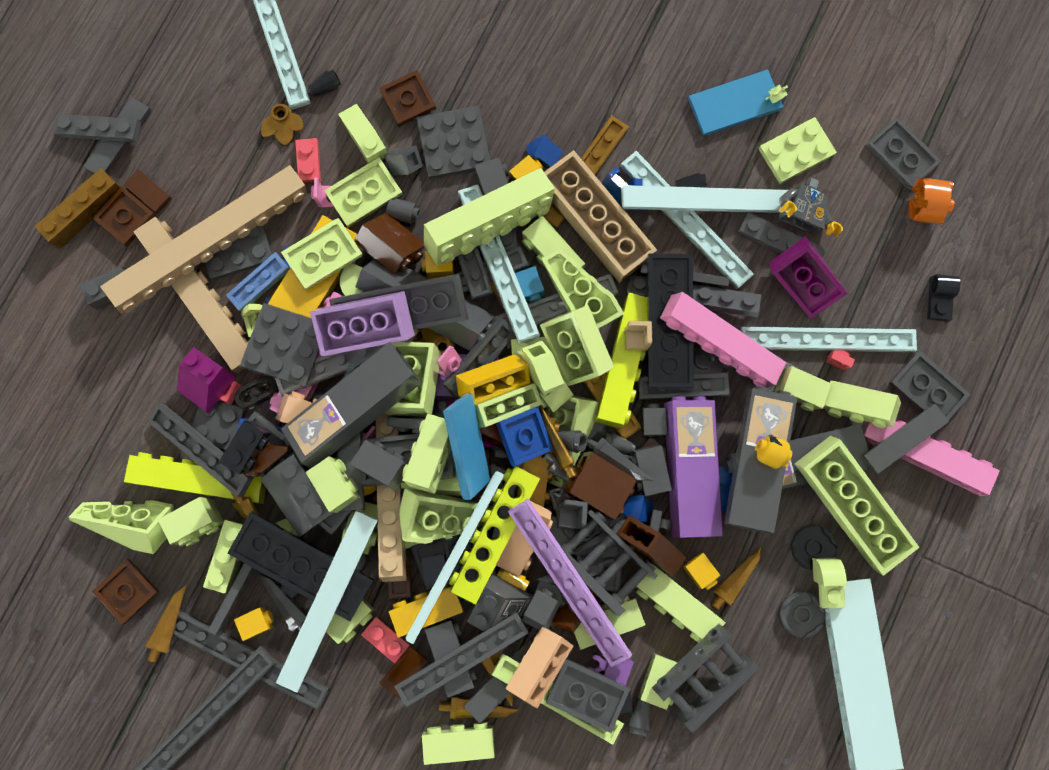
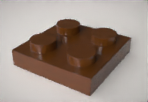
(407, 98)
(123, 215)
(125, 591)

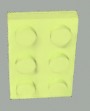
(797, 150)
(363, 192)
(322, 254)

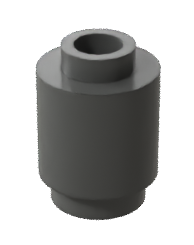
(403, 210)

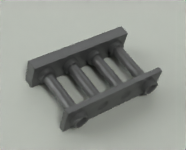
(598, 584)
(718, 691)

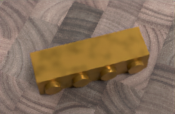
(77, 209)
(538, 468)

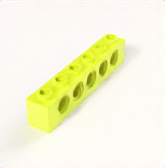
(472, 589)

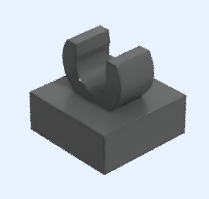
(657, 523)

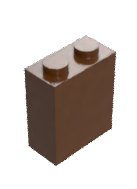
(390, 243)
(600, 485)
(651, 545)

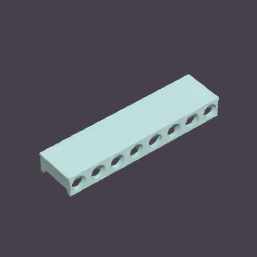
(862, 681)

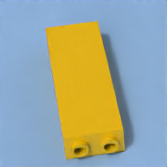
(293, 296)

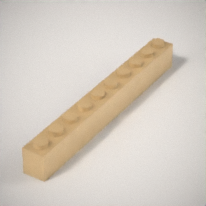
(204, 240)

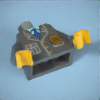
(808, 209)

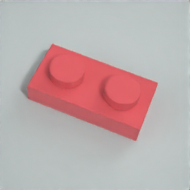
(308, 160)
(385, 639)

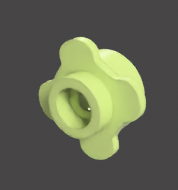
(777, 93)

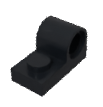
(941, 294)

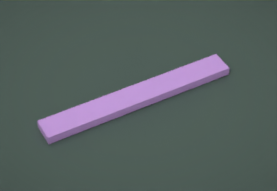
(570, 583)

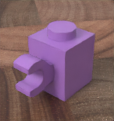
(618, 672)

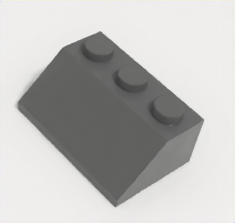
(296, 495)

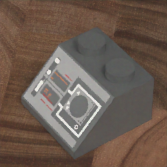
(497, 603)

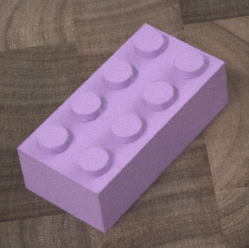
(362, 323)

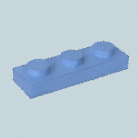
(258, 282)

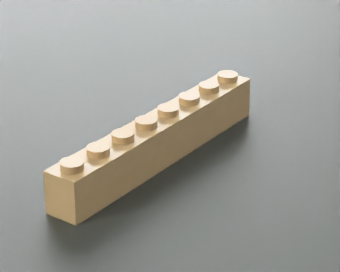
(200, 300)
(390, 542)

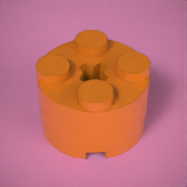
(931, 201)

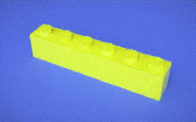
(620, 380)
(183, 477)

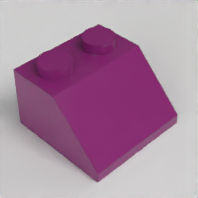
(202, 380)

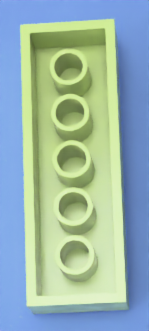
(488, 217)
(856, 505)

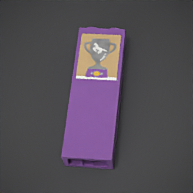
(693, 468)

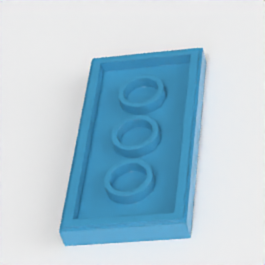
(734, 103)
(467, 446)

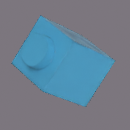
(530, 284)

